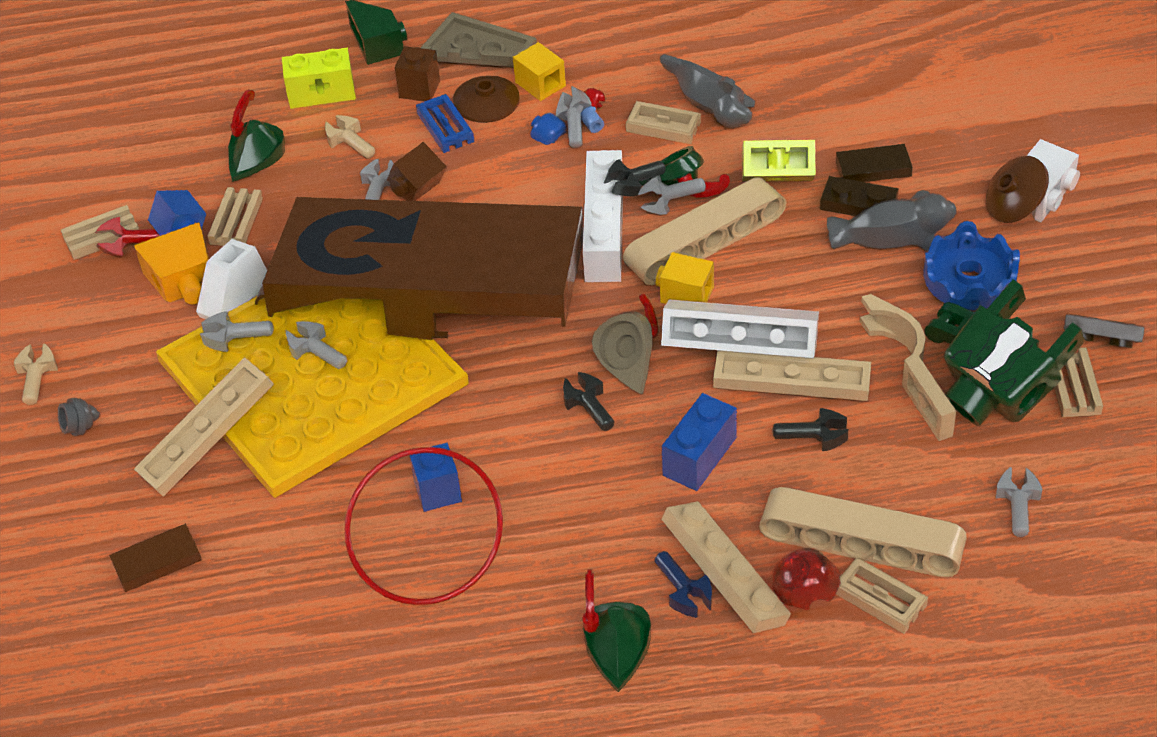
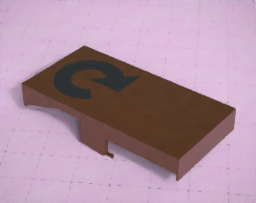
(427, 259)

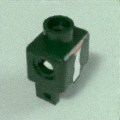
(1001, 364)

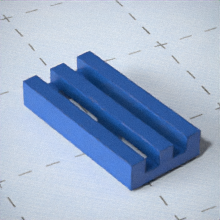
(452, 137)

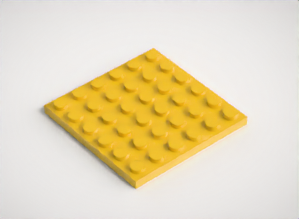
(313, 408)

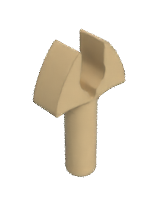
(347, 133)
(24, 364)

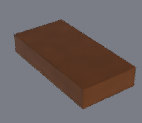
(155, 557)

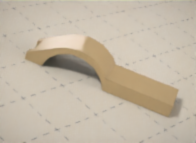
(917, 379)

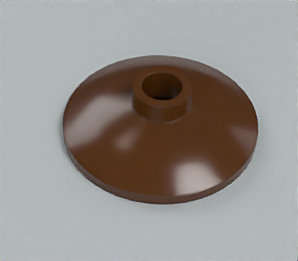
(486, 99)
(1017, 189)

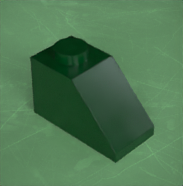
(375, 31)

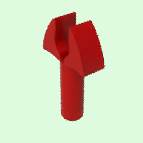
(126, 236)

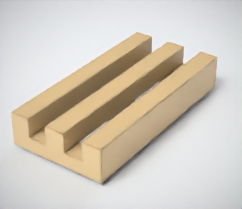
(663, 122)
(230, 197)
(82, 237)
(1096, 405)
(876, 598)

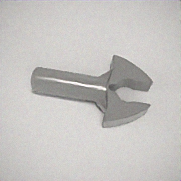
(570, 109)
(377, 182)
(669, 192)
(219, 330)
(313, 343)
(1019, 498)

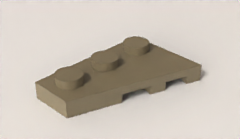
(476, 42)

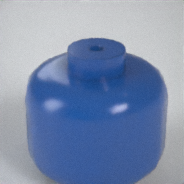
(547, 128)

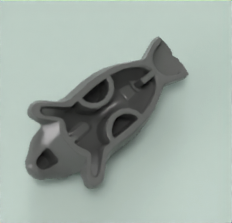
(711, 92)
(894, 223)

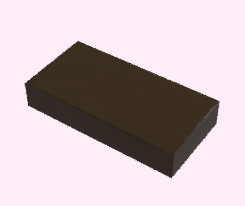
(874, 163)

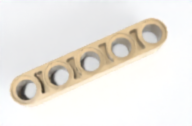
(706, 228)
(863, 532)

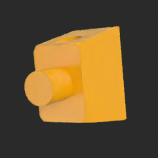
(175, 263)

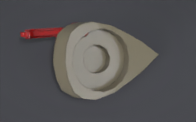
(626, 344)

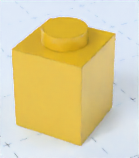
(539, 71)
(685, 279)

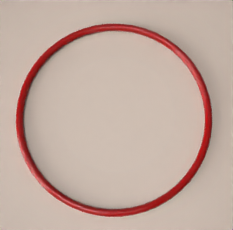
(475, 578)

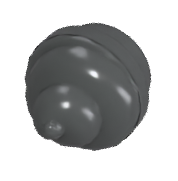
(76, 416)

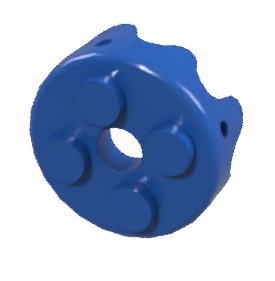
(968, 252)

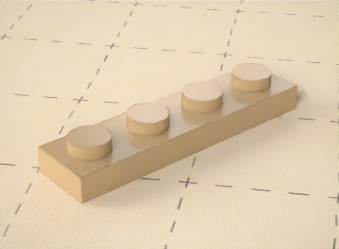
(792, 375)
(204, 426)
(726, 567)

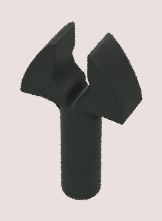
(629, 178)
(587, 399)
(818, 429)

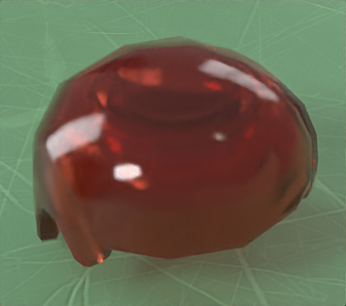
(804, 578)

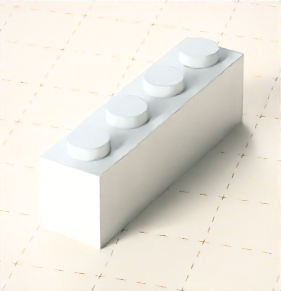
(602, 220)
(740, 328)

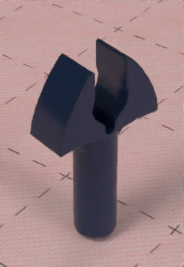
(697, 588)

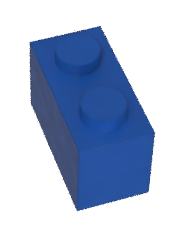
(699, 441)

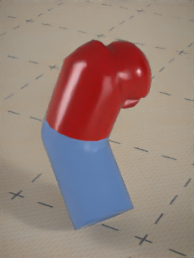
(589, 115)

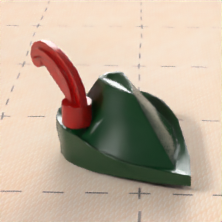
(252, 143)
(684, 166)
(615, 636)

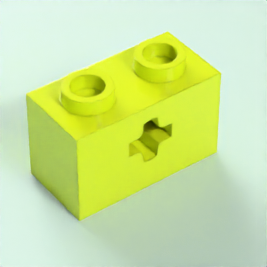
(318, 78)
(779, 160)

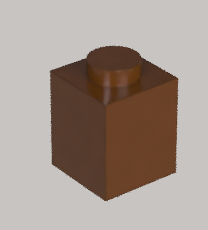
(417, 73)
(416, 173)

